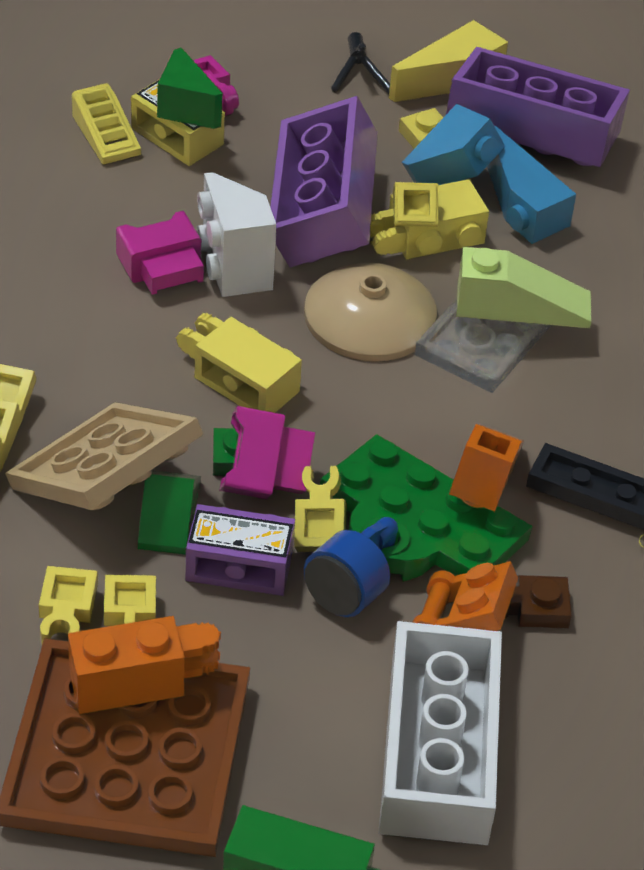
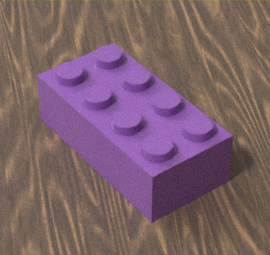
(542, 105)
(324, 182)

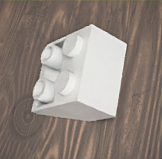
(237, 236)

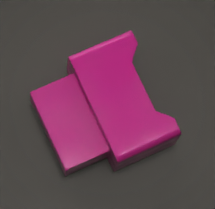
(161, 252)
(267, 455)

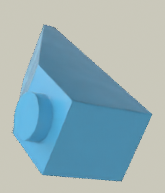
(529, 194)

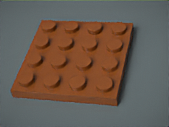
(127, 772)

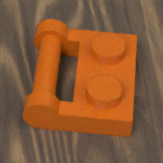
(478, 597)

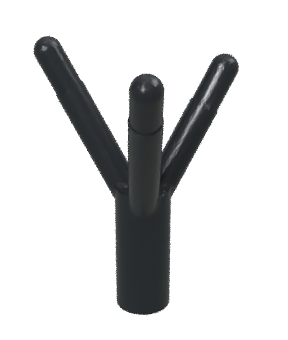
(358, 56)

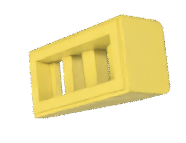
(104, 121)

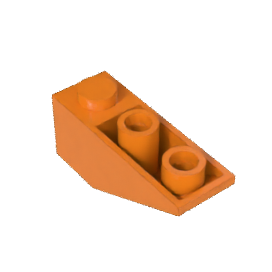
(485, 467)

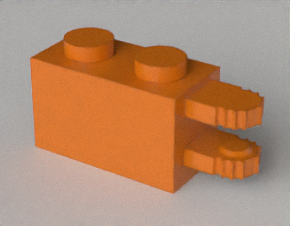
(139, 661)

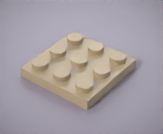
(105, 455)

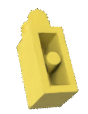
(460, 225)
(241, 363)

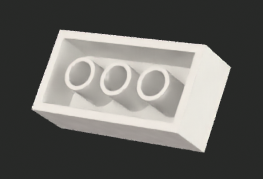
(442, 734)

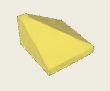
(415, 204)

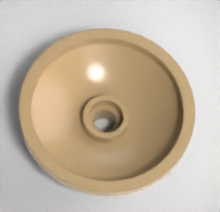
(369, 311)

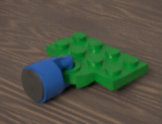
(404, 527)

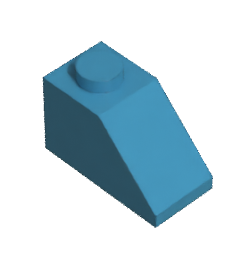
(455, 148)

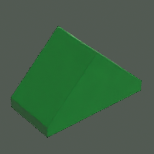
(188, 94)
(168, 511)

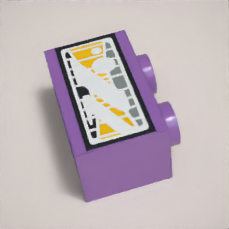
(240, 549)

